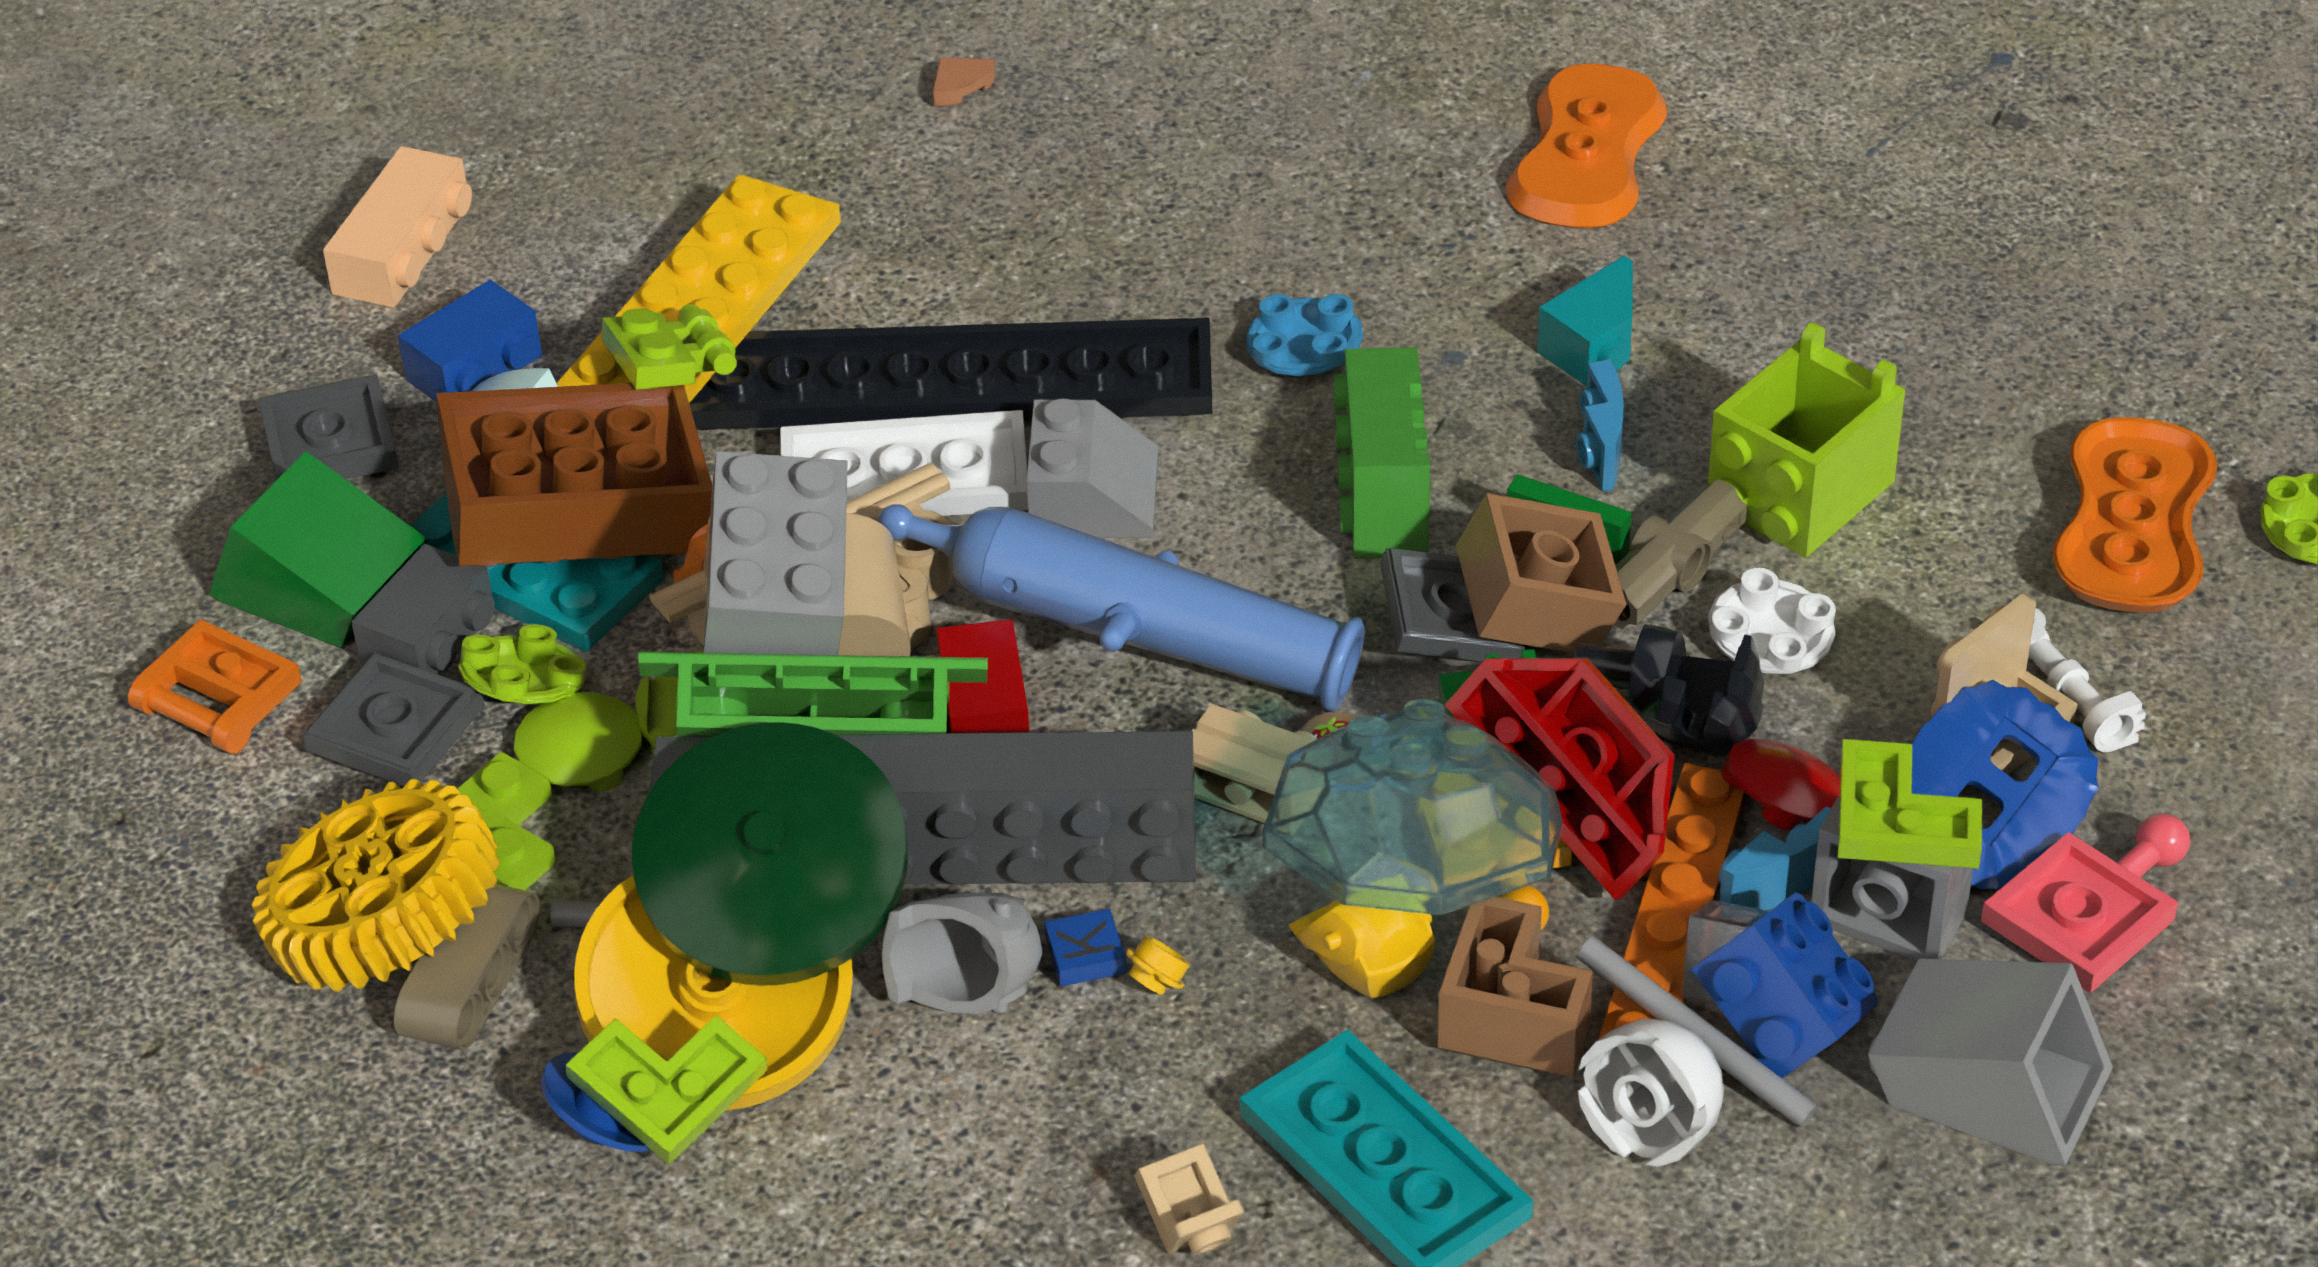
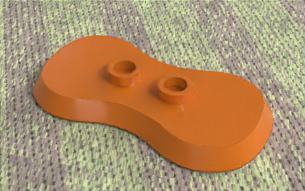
(1587, 146)
(2134, 515)

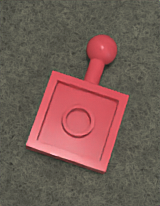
(2088, 907)

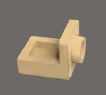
(1188, 1201)

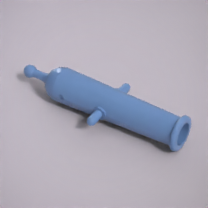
(1140, 600)

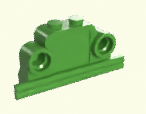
(812, 690)

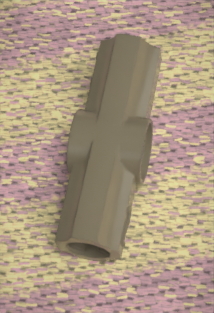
(1677, 549)

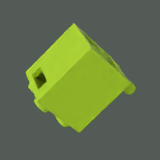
(1808, 442)

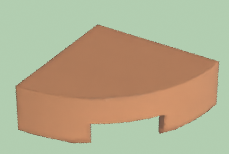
(961, 77)

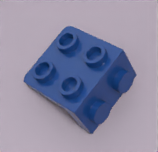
(1788, 985)

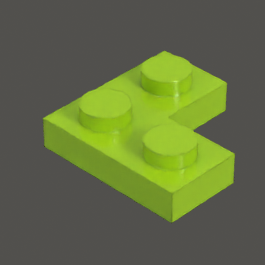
(506, 796)
(1890, 823)
(662, 1099)

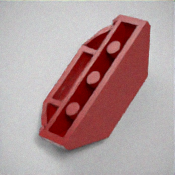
(1590, 747)

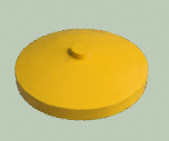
(636, 978)

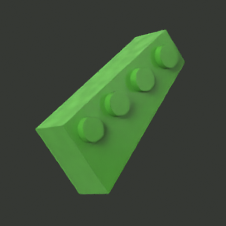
(1386, 451)

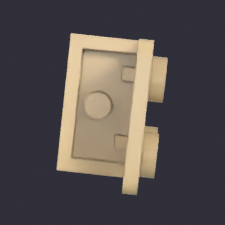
(1998, 653)

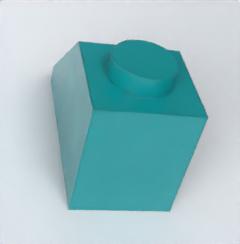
(1589, 321)

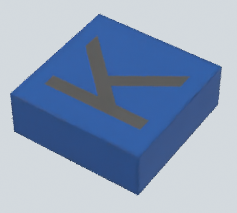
(1085, 947)

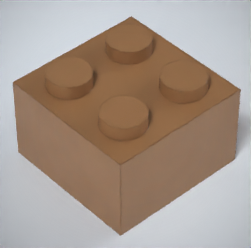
(1539, 574)

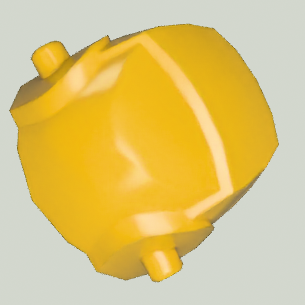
(1368, 946)

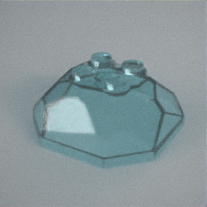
(1413, 813)

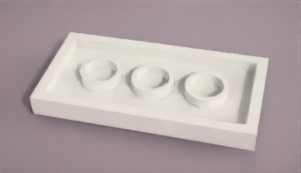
(975, 451)

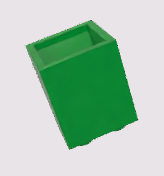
(312, 553)

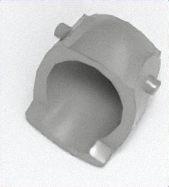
(961, 952)

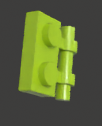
(665, 352)

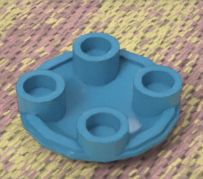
(1303, 334)

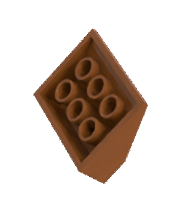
(571, 473)

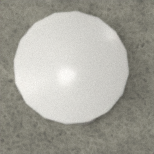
(1784, 619)

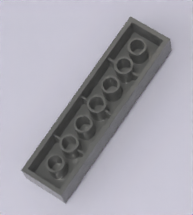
(1033, 804)

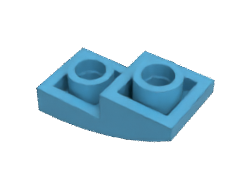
(1603, 416)
(1771, 869)

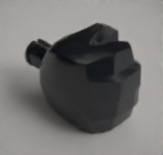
(1684, 697)

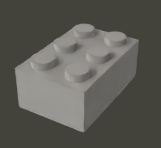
(776, 555)

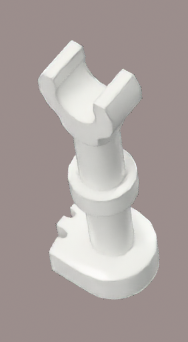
(2108, 722)

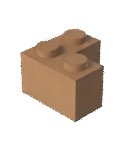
(1506, 1000)

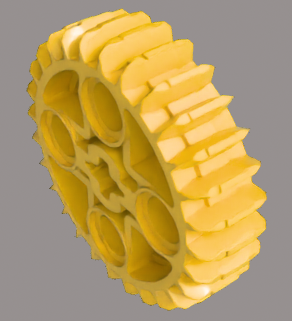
(376, 885)

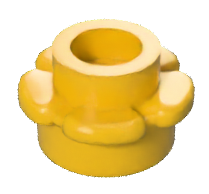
(1157, 965)

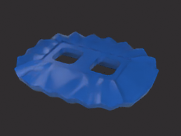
(2034, 813)

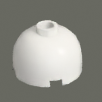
(1651, 1090)

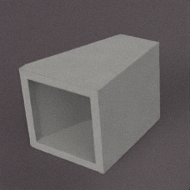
(1995, 1053)

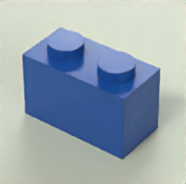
(470, 341)

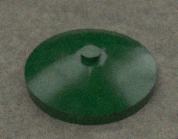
(770, 853)

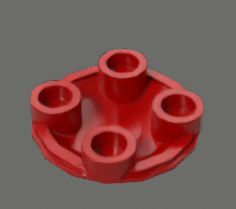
(1782, 779)

